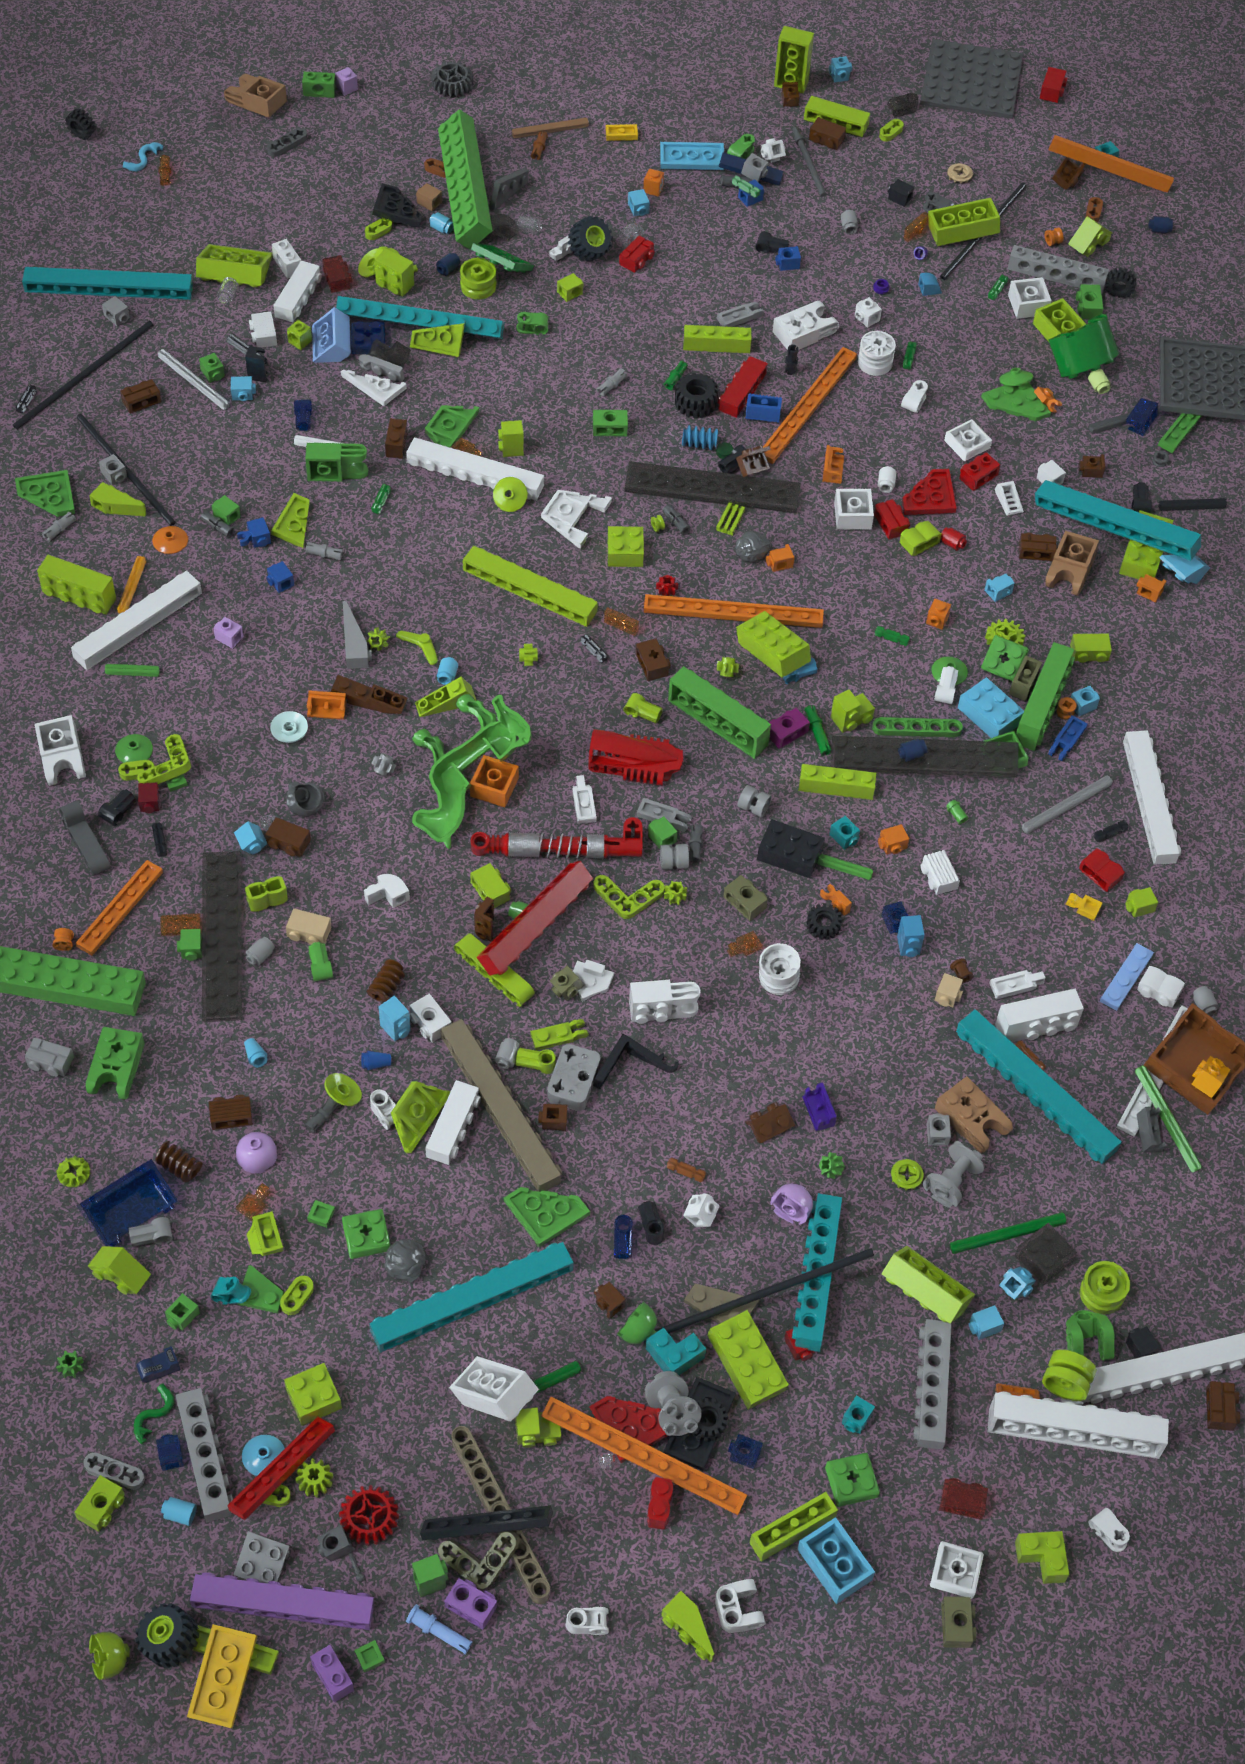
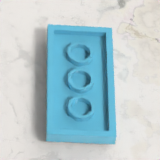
(691, 155)

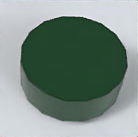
(724, 449)

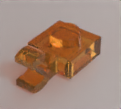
(466, 446)
(746, 943)
(251, 1204)

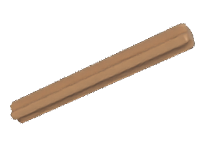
(550, 127)

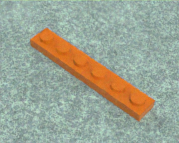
(119, 907)

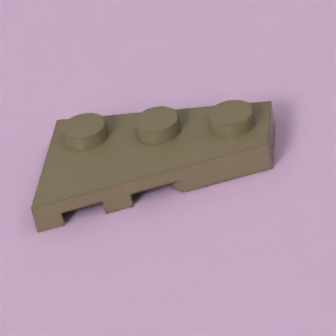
(705, 1298)

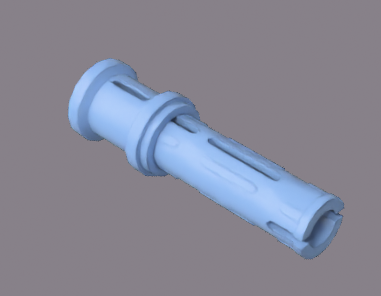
(429, 1623)

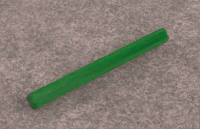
(1006, 1233)

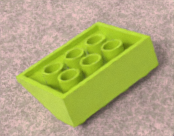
(237, 263)

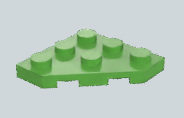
(1017, 401)
(47, 491)
(545, 1212)

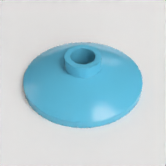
(253, 1460)

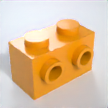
(1210, 1075)

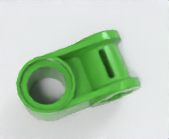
(742, 147)
(534, 323)

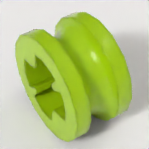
(657, 523)

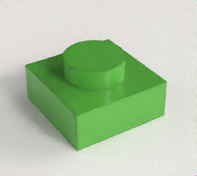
(176, 783)
(321, 1213)
(369, 1656)

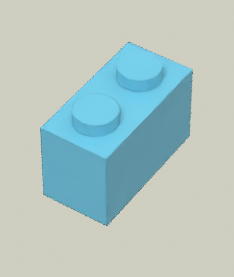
(394, 1018)

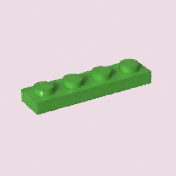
(1178, 431)

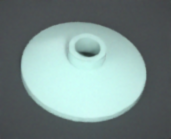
(286, 721)

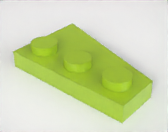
(439, 339)
(292, 521)

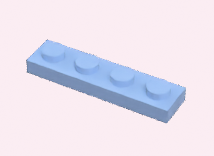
(1126, 976)

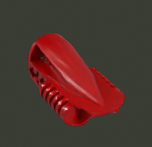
(637, 757)

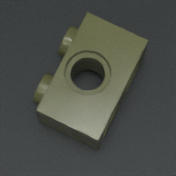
(1025, 678)
(748, 907)
(955, 1635)

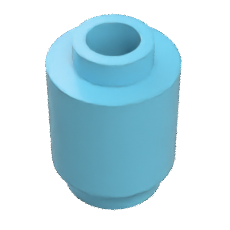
(441, 223)
(447, 670)

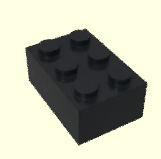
(790, 848)

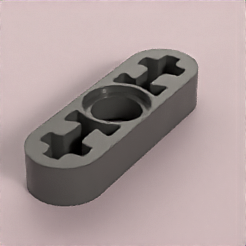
(278, 147)

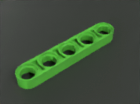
(925, 723)

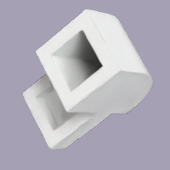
(390, 887)

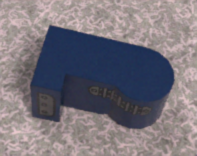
(158, 1365)

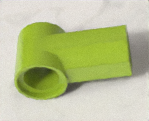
(640, 707)
(535, 1059)

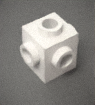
(773, 150)
(868, 312)
(701, 1210)

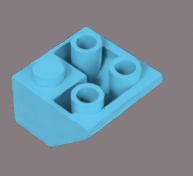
(1185, 569)

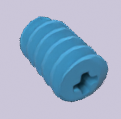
(700, 437)

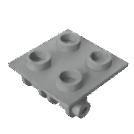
(261, 1558)

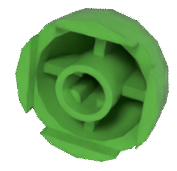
(639, 1325)

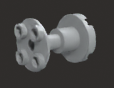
(946, 1186)
(678, 1412)

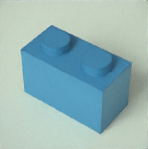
(910, 935)

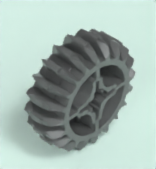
(452, 78)

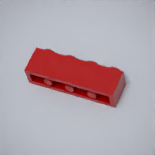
(743, 383)

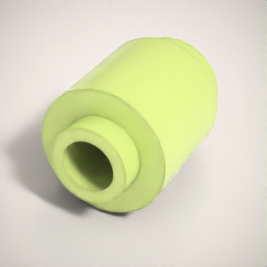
(1099, 381)

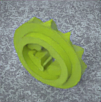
(913, 1168)
(69, 1179)

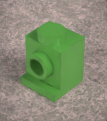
(184, 1306)

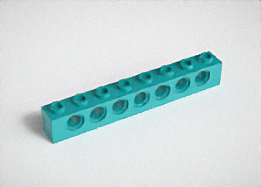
(811, 1337)

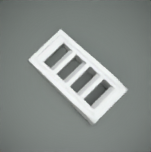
(1009, 486)

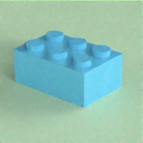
(990, 708)
(836, 1560)

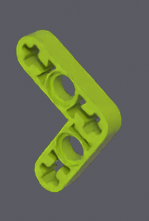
(173, 766)
(628, 902)

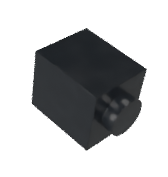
(900, 192)
(1142, 1342)

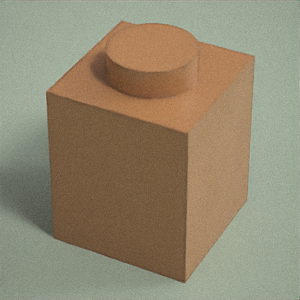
(429, 197)

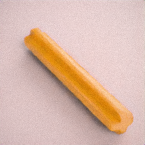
(132, 583)

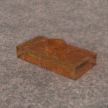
(916, 227)
(621, 621)
(175, 923)

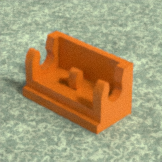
(833, 465)
(326, 705)

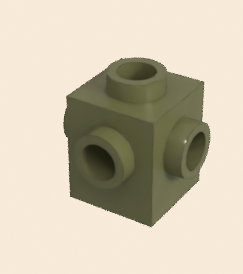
(566, 983)

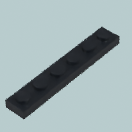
(486, 1522)

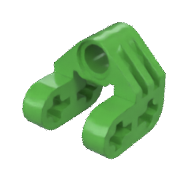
(1086, 1325)

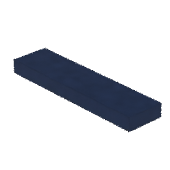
(736, 164)

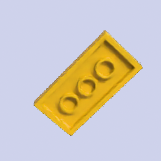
(222, 1676)

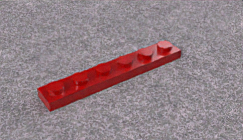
(280, 1468)

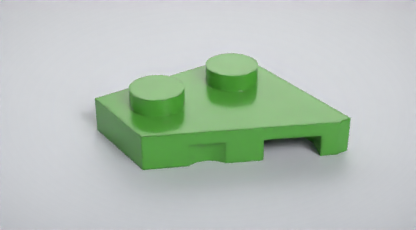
(263, 1294)

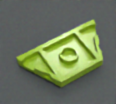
(416, 1112)

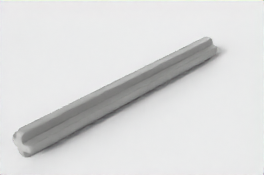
(193, 379)
(1067, 804)

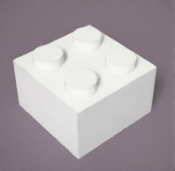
(1028, 296)
(853, 509)

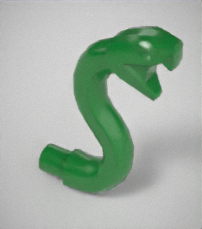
(169, 1400)

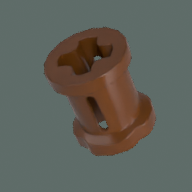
(961, 970)

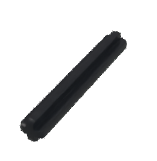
(1191, 504)

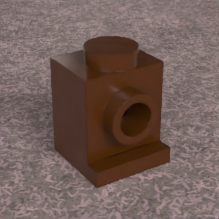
(790, 94)
(1092, 466)
(555, 1111)
(609, 1299)

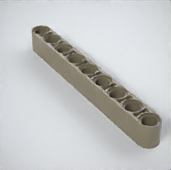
(495, 1504)

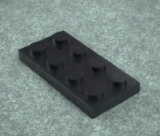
(689, 1448)

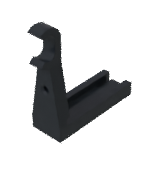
(636, 1050)

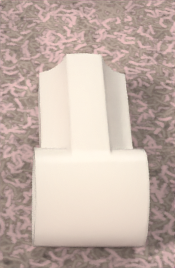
(945, 689)

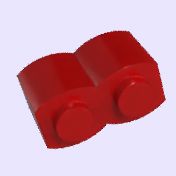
(1102, 869)
(659, 1503)

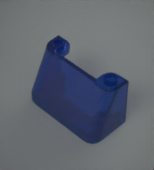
(127, 1203)

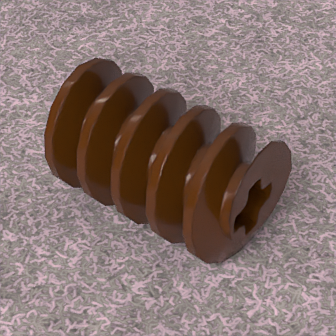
(386, 981)
(176, 1163)

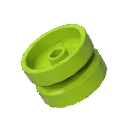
(478, 278)
(1104, 1287)
(1069, 1375)

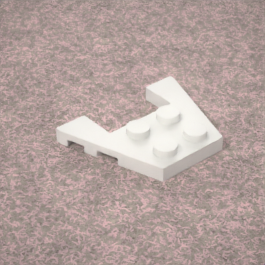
(567, 508)

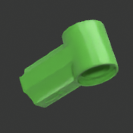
(320, 965)

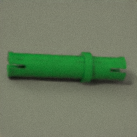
(818, 731)

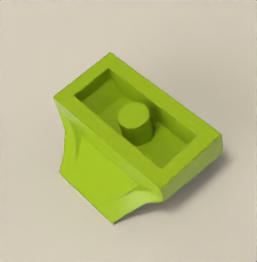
(264, 1235)

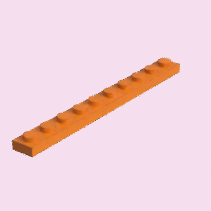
(809, 403)
(731, 610)
(644, 1455)

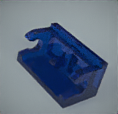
(1142, 416)

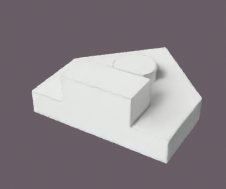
(594, 978)

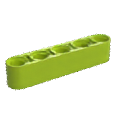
(510, 982)

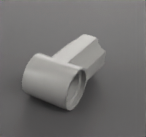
(157, 1232)

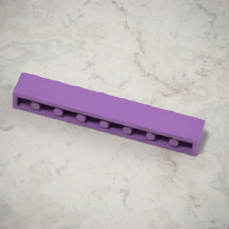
(282, 1601)

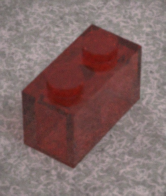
(336, 273)
(963, 1498)

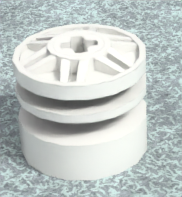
(876, 353)
(780, 959)

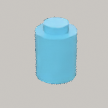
(179, 1511)

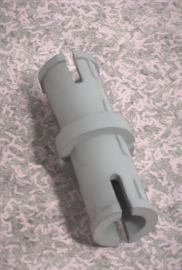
(612, 382)
(58, 526)
(324, 551)

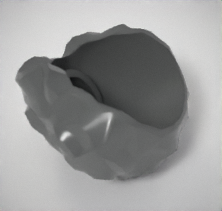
(752, 546)
(304, 798)
(405, 1260)

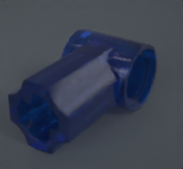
(303, 414)
(623, 1238)

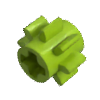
(382, 639)
(528, 654)
(727, 666)
(675, 892)

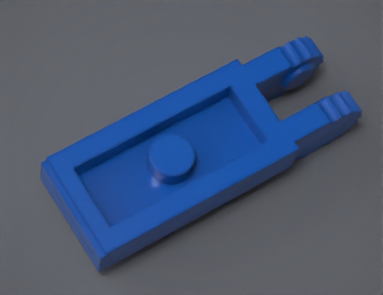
(1068, 736)

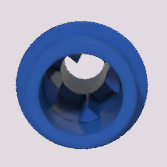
(374, 1060)

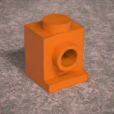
(780, 559)
(1150, 587)

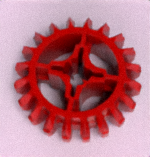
(377, 1513)

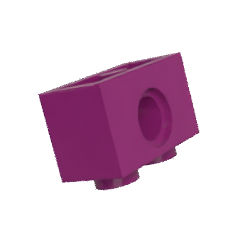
(797, 727)

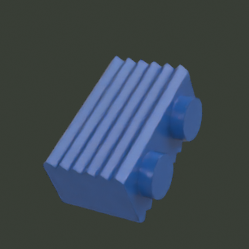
(763, 408)

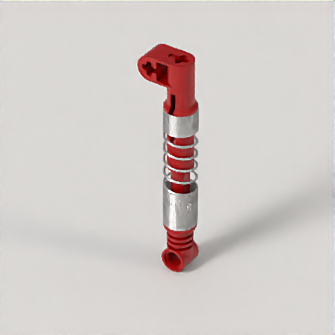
(591, 846)

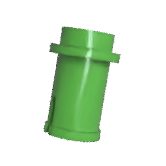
(957, 812)

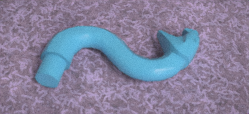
(154, 147)

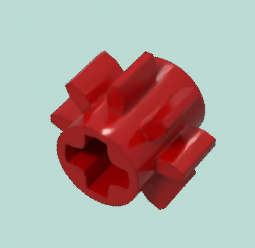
(667, 585)

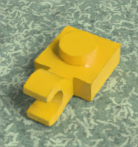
(1086, 906)

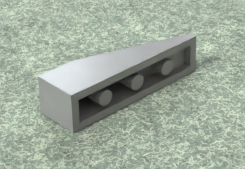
(355, 644)

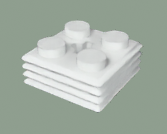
(968, 440)
(969, 1565)

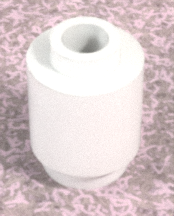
(886, 479)

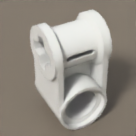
(915, 397)
(383, 1110)
(1108, 1528)
(589, 1620)

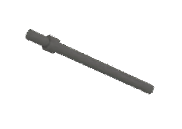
(799, 139)

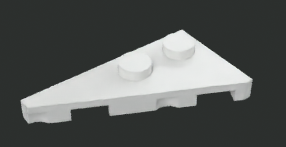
(377, 388)

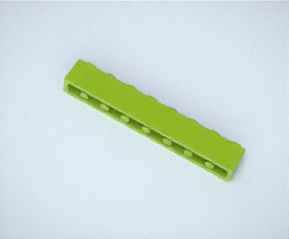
(530, 586)

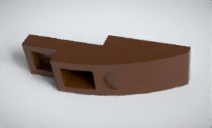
(372, 698)

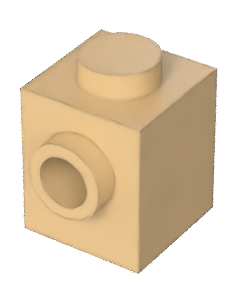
(949, 990)

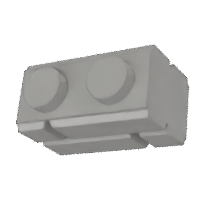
(49, 1057)

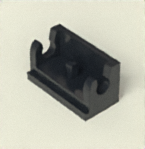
(255, 364)

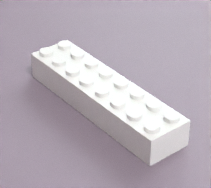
(1078, 1425)

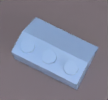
(331, 337)

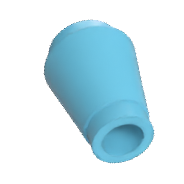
(255, 1053)

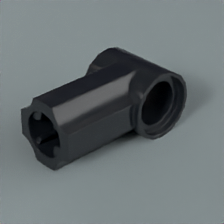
(767, 243)
(730, 463)
(1141, 498)
(115, 810)
(651, 1222)

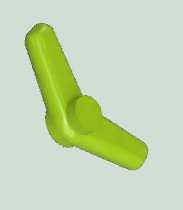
(423, 641)

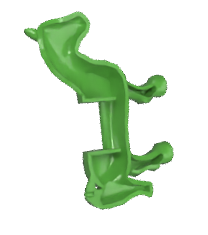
(447, 768)

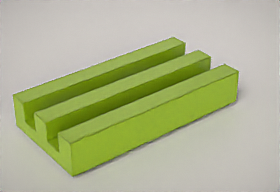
(734, 508)

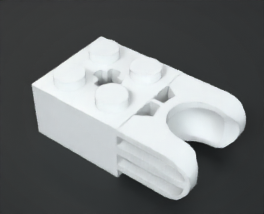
(804, 326)
(59, 748)
(662, 1000)

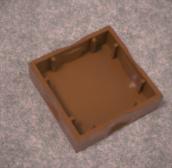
(1187, 1044)

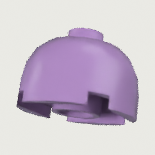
(256, 1152)
(792, 1203)

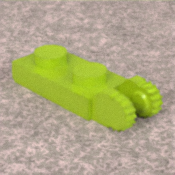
(558, 1034)

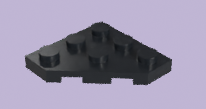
(395, 207)

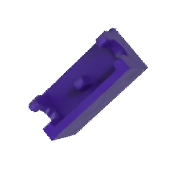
(819, 1107)

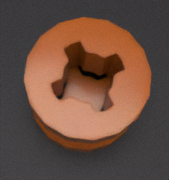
(1054, 236)
(1063, 705)
(63, 939)

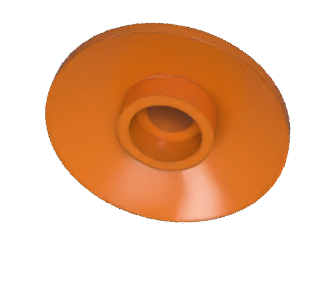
(172, 544)

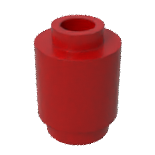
(953, 538)

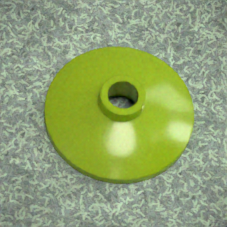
(367, 264)
(516, 500)
(343, 1089)

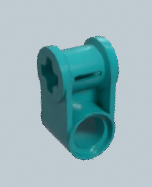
(230, 1291)

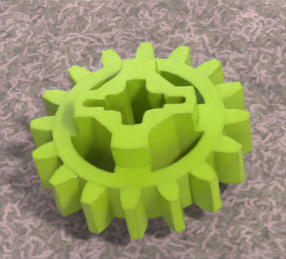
(1005, 630)

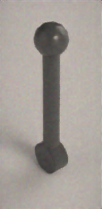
(359, 1577)

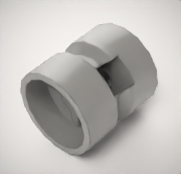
(748, 798)
(674, 856)

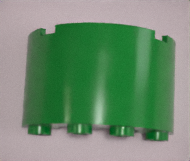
(1085, 347)

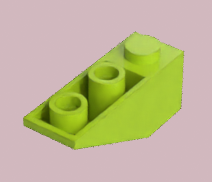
(113, 501)
(444, 698)
(686, 1619)

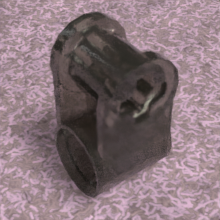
(905, 104)

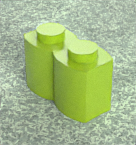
(920, 538)
(266, 894)

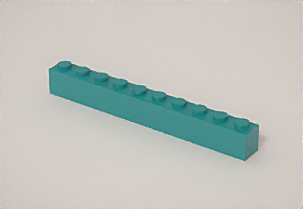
(107, 283)
(419, 316)
(1118, 520)
(1038, 1086)
(471, 1296)

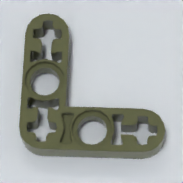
(478, 1567)

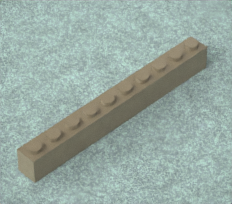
(501, 1107)

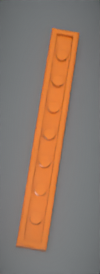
(1111, 163)

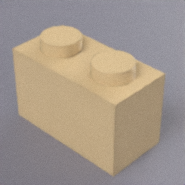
(308, 927)

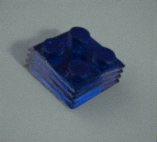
(364, 334)

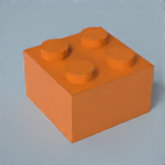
(494, 781)

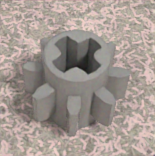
(383, 764)

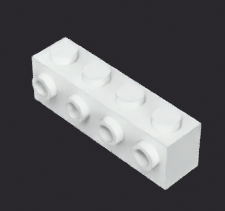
(297, 291)
(452, 1122)

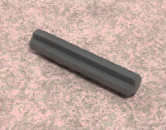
(1108, 423)

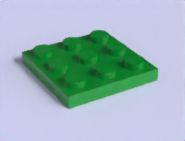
(499, 256)

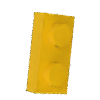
(621, 132)

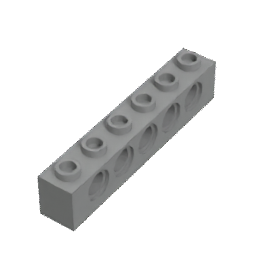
(1056, 268)
(940, 1333)
(188, 1404)

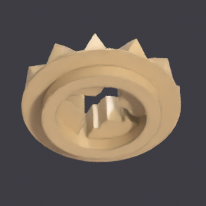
(955, 169)

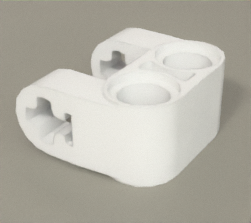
(732, 1608)

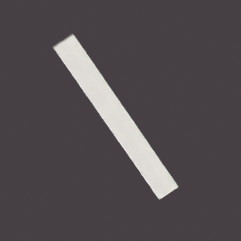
(1140, 1099)

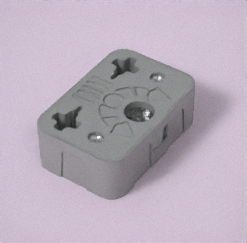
(569, 1076)

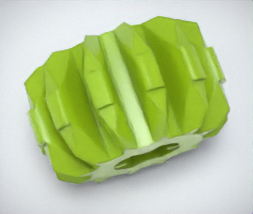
(320, 1484)

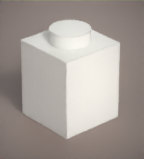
(1051, 472)

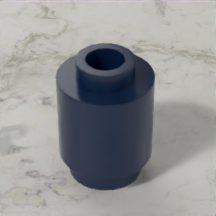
(1160, 224)
(448, 263)
(912, 749)

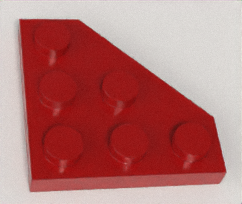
(931, 495)
(630, 1418)

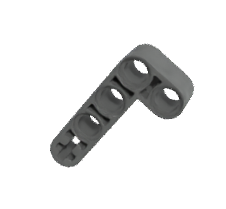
(82, 835)

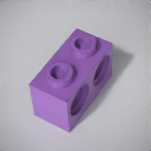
(467, 1608)
(332, 1673)

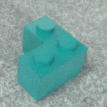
(675, 1356)

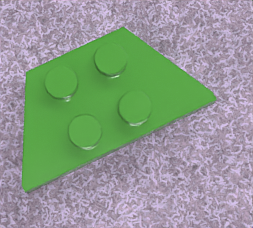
(450, 424)

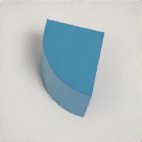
(928, 284)

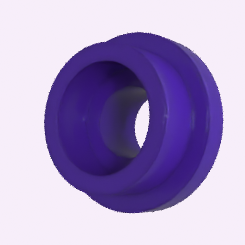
(881, 286)

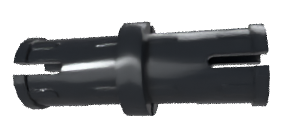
(791, 359)

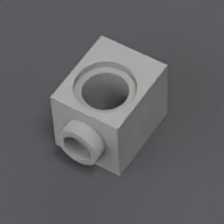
(755, 167)
(116, 311)
(113, 469)
(938, 1137)

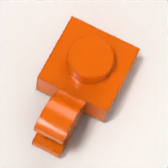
(1046, 397)
(838, 899)

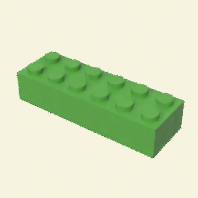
(1045, 696)
(719, 712)

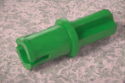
(675, 375)

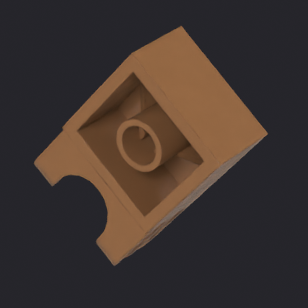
(257, 95)
(1072, 561)
(972, 1113)

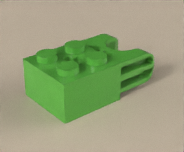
(335, 461)
(115, 1060)

